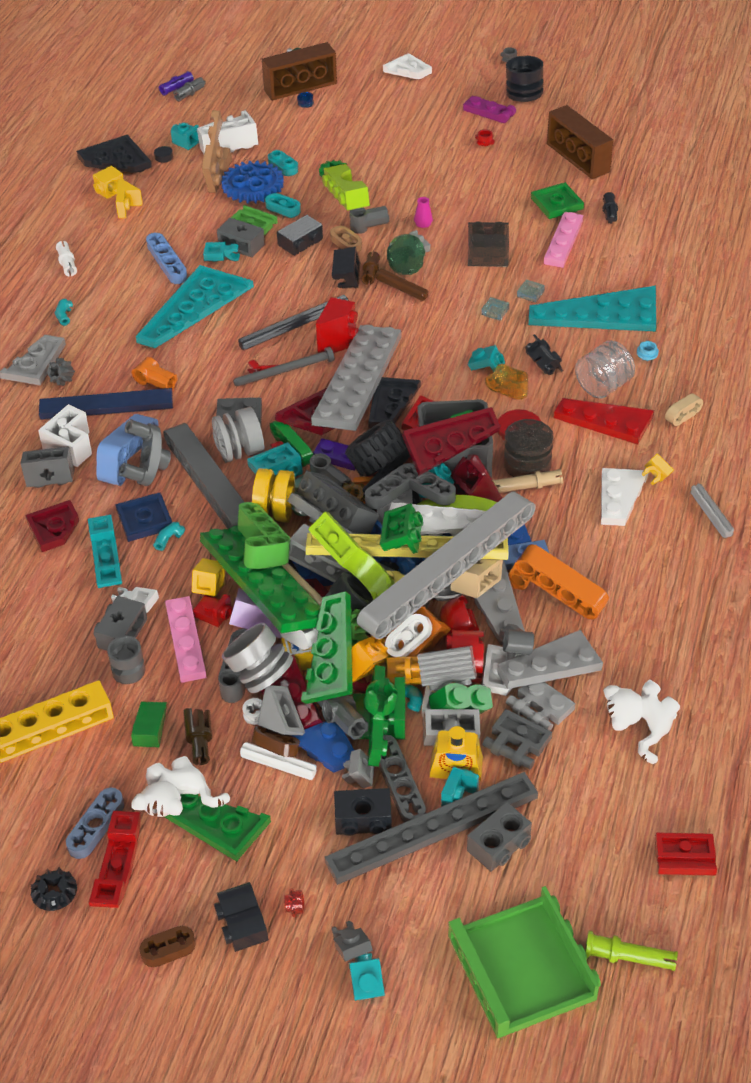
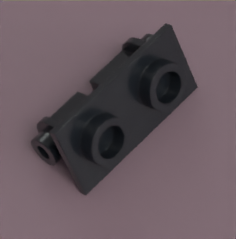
(549, 360)

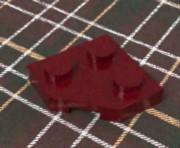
(53, 525)

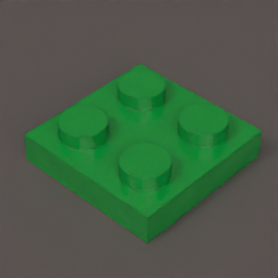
(556, 200)

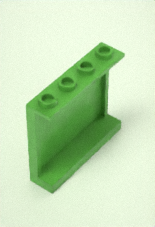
(524, 964)

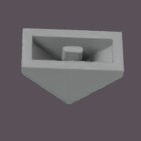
(279, 712)

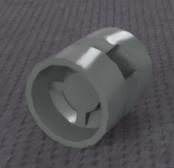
(126, 659)

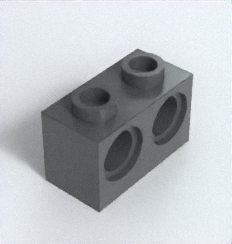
(495, 833)

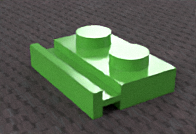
(256, 218)

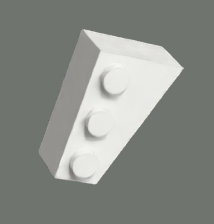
(234, 133)

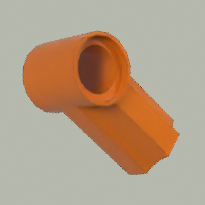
(150, 372)

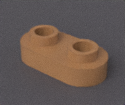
(345, 238)

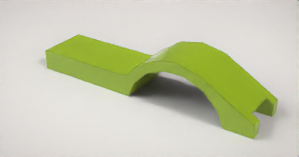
(351, 555)

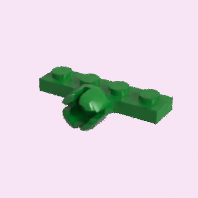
(379, 701)

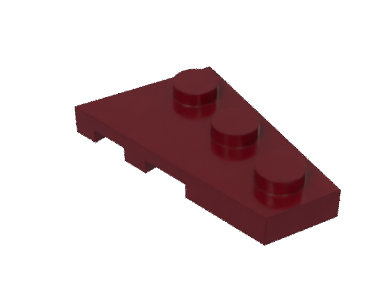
(297, 684)

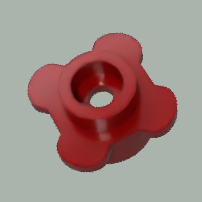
(484, 138)

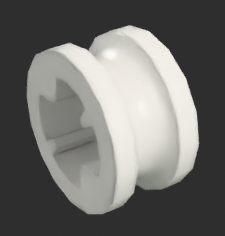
(249, 706)

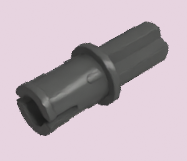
(189, 89)

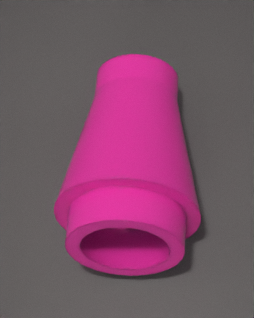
(423, 214)

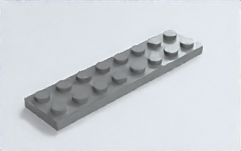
(356, 378)

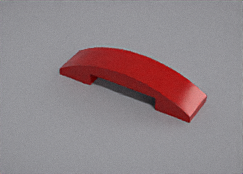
(117, 861)

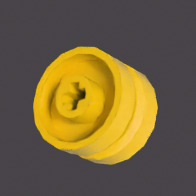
(273, 493)

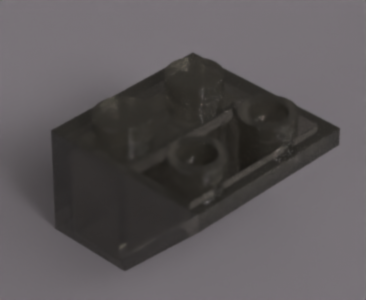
(488, 244)

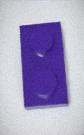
(336, 452)

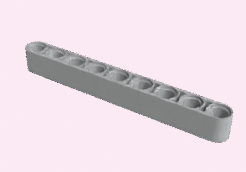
(445, 565)

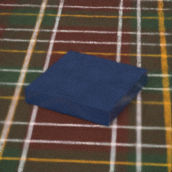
(143, 516)

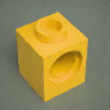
(107, 181)
(208, 577)

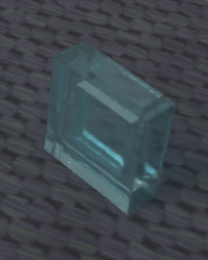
(530, 291)
(495, 308)

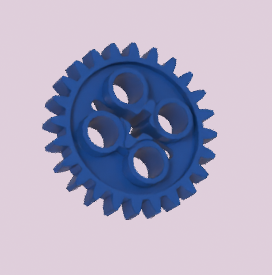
(252, 181)

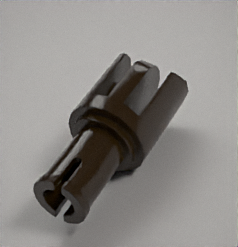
(198, 733)

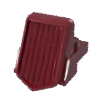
(474, 480)

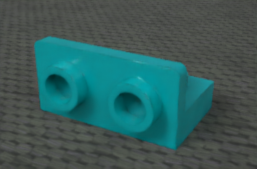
(279, 458)

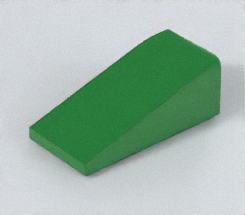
(149, 724)

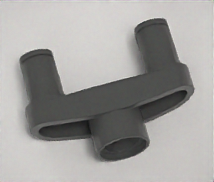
(152, 454)

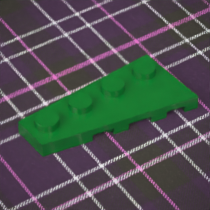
(222, 827)

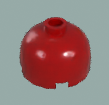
(457, 616)

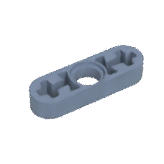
(94, 835)

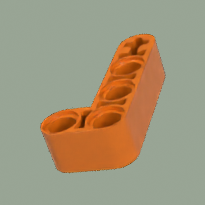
(558, 580)

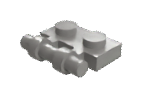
(546, 700)

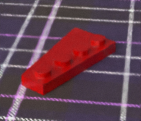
(608, 419)

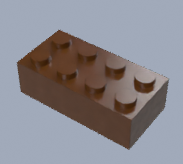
(299, 71)
(579, 142)

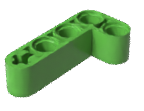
(265, 540)

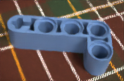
(117, 449)

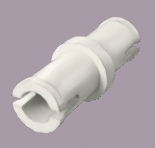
(66, 258)

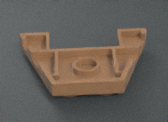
(216, 158)

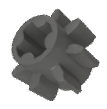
(60, 371)

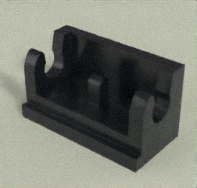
(346, 266)

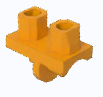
(404, 667)

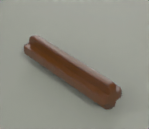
(402, 284)

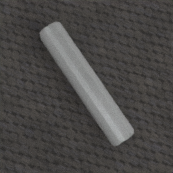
(712, 511)

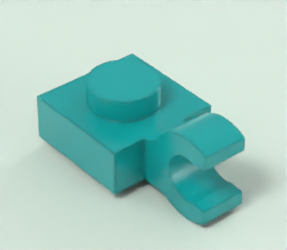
(219, 250)

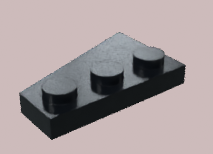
(391, 399)

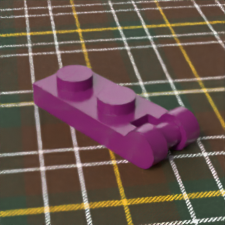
(489, 109)

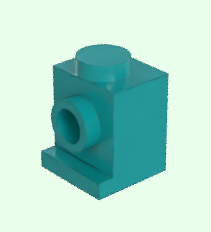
(185, 135)

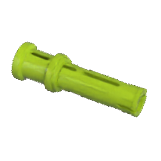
(614, 949)

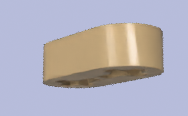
(684, 409)

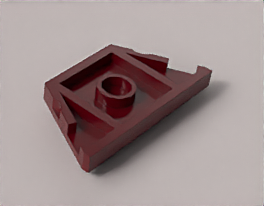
(300, 414)

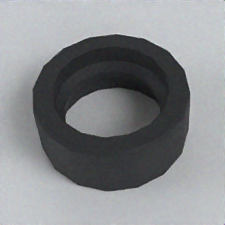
(359, 593)

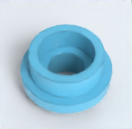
(647, 350)

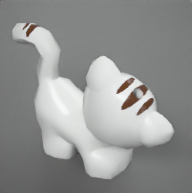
(628, 707)
(165, 786)

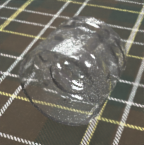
(605, 369)

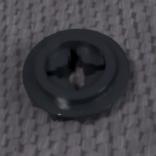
(53, 900)

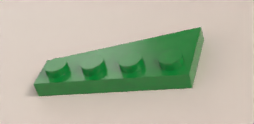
(332, 652)

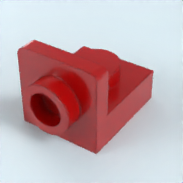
(213, 610)

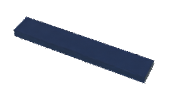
(109, 402)

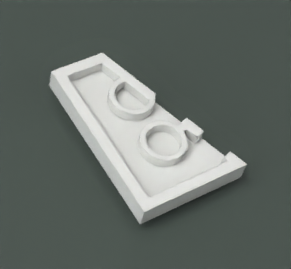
(619, 494)

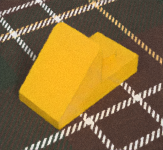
(127, 196)

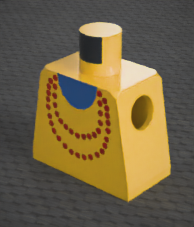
(456, 750)

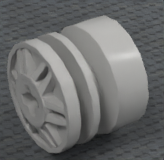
(238, 434)
(257, 658)

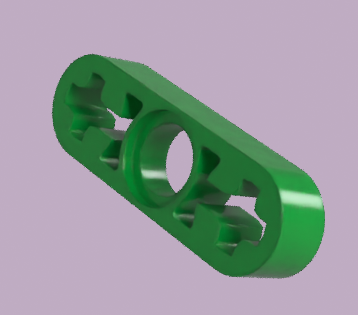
(285, 433)

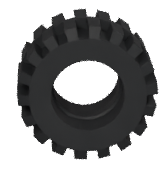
(376, 448)

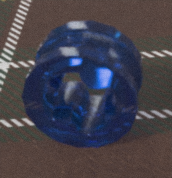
(305, 99)

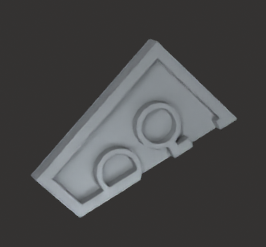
(35, 363)

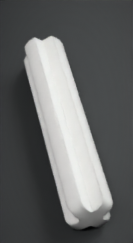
(286, 764)

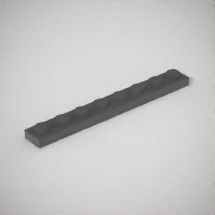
(428, 828)

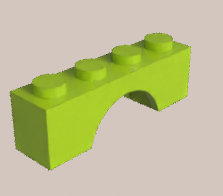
(348, 192)

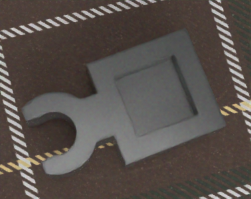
(351, 942)

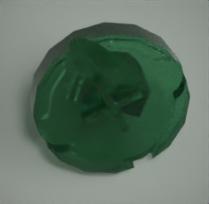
(405, 254)

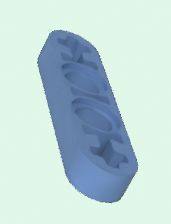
(168, 257)

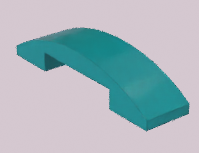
(104, 551)

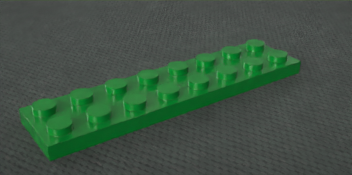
(269, 588)

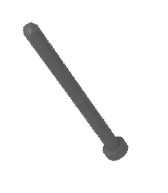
(326, 355)

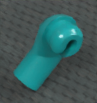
(60, 311)
(165, 534)
(415, 697)

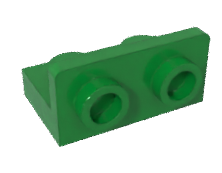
(401, 527)

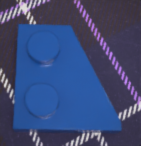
(327, 745)

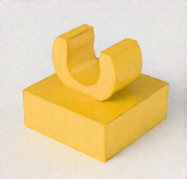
(658, 468)

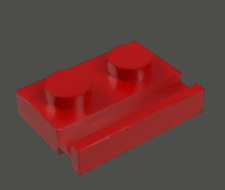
(685, 853)

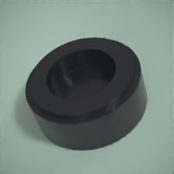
(163, 154)

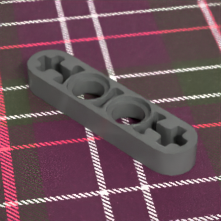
(403, 778)

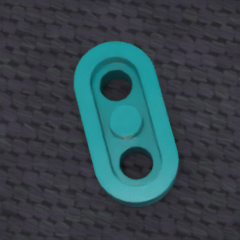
(284, 162)
(283, 205)

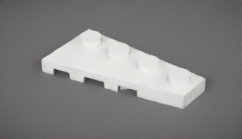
(443, 519)

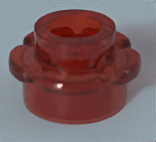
(294, 902)

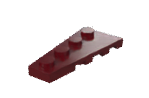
(444, 439)

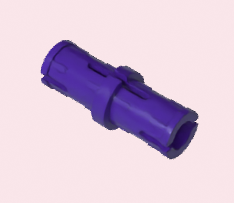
(175, 83)

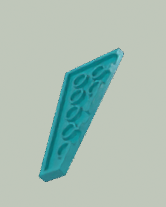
(194, 300)
(615, 310)

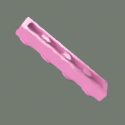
(563, 239)
(185, 639)

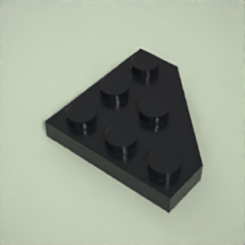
(119, 152)

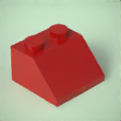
(336, 325)

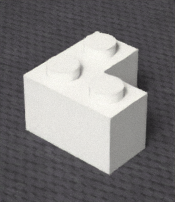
(68, 429)

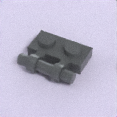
(520, 732)

